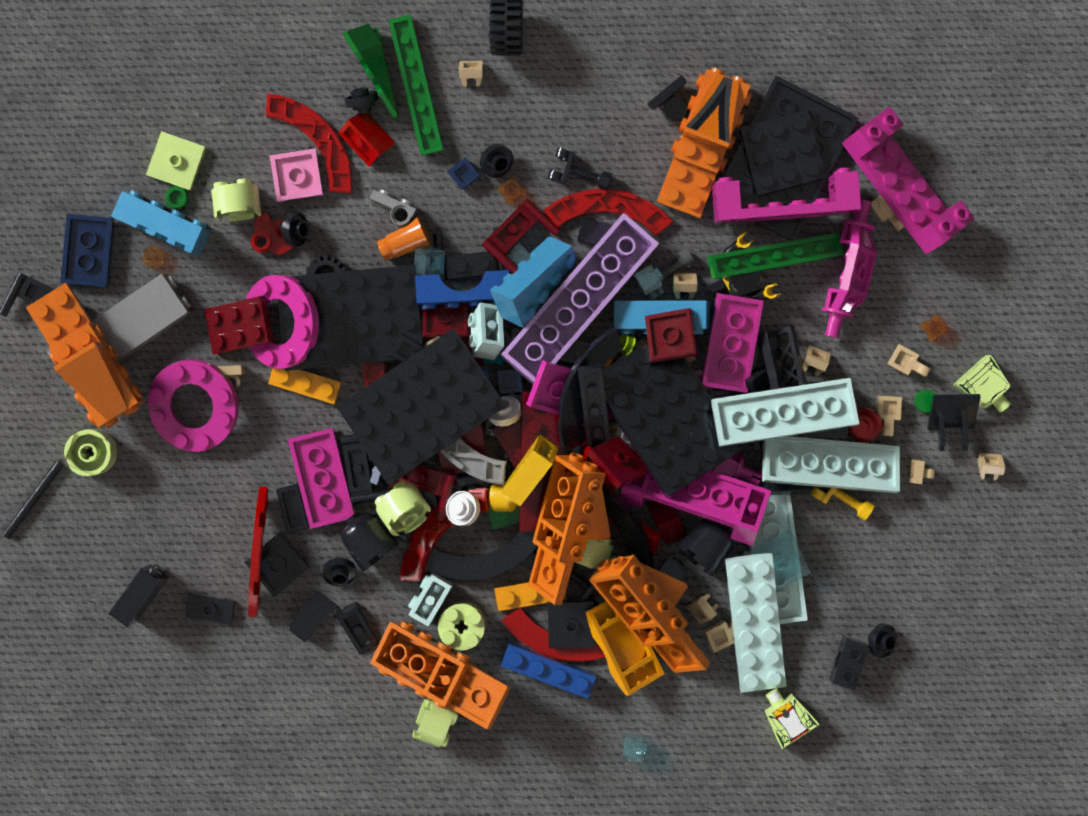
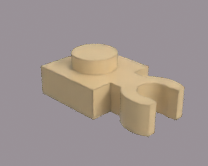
(719, 636)

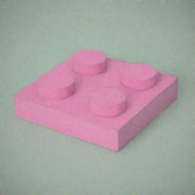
(296, 175)

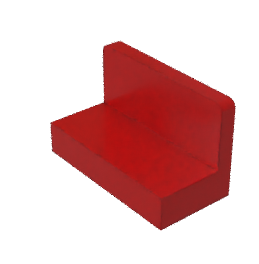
(366, 137)

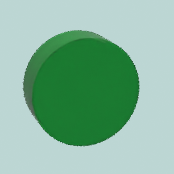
(177, 198)
(923, 400)

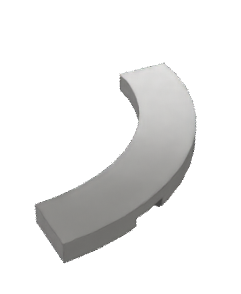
(475, 463)

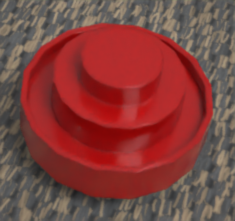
(869, 425)

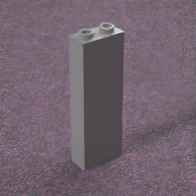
(143, 316)

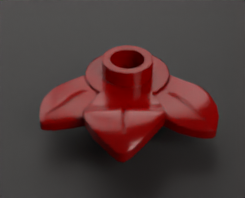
(271, 232)

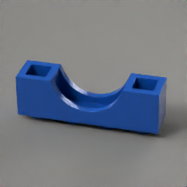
(433, 292)
(555, 673)

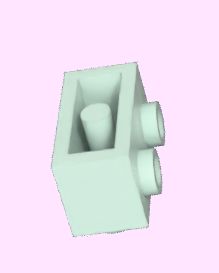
(486, 331)
(432, 596)

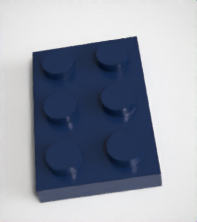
(87, 250)

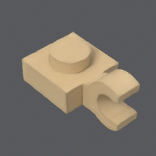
(884, 212)
(906, 360)
(889, 410)

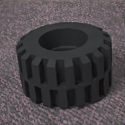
(506, 27)

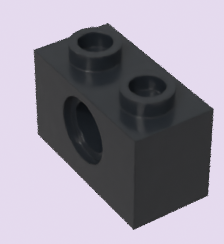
(848, 662)

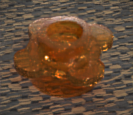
(504, 189)
(936, 321)

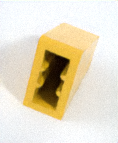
(530, 470)

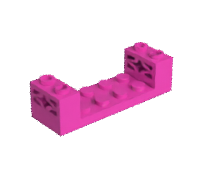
(903, 185)
(843, 199)
(710, 497)

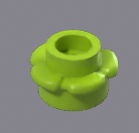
(628, 344)

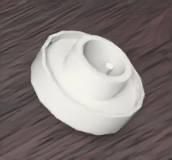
(509, 414)
(463, 508)

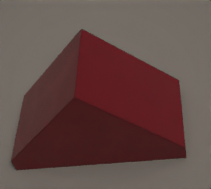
(667, 522)

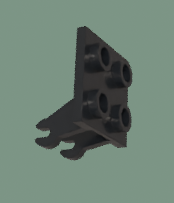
(953, 412)

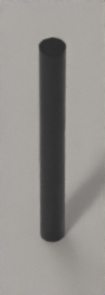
(32, 500)

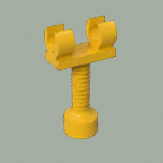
(863, 509)

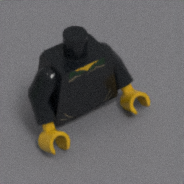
(745, 285)

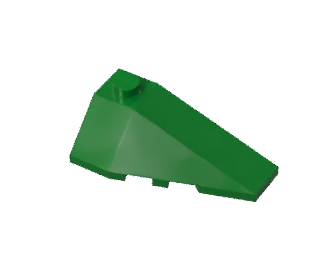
(370, 53)

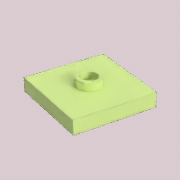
(176, 161)

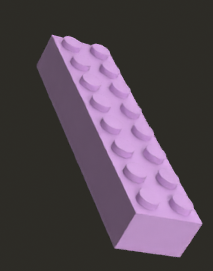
(580, 297)

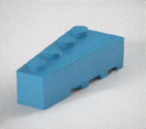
(160, 223)
(533, 281)
(631, 314)

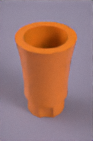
(404, 240)

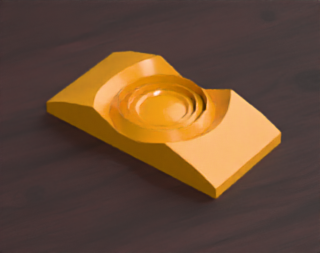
(626, 658)

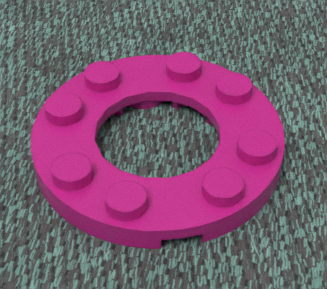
(305, 321)
(219, 389)

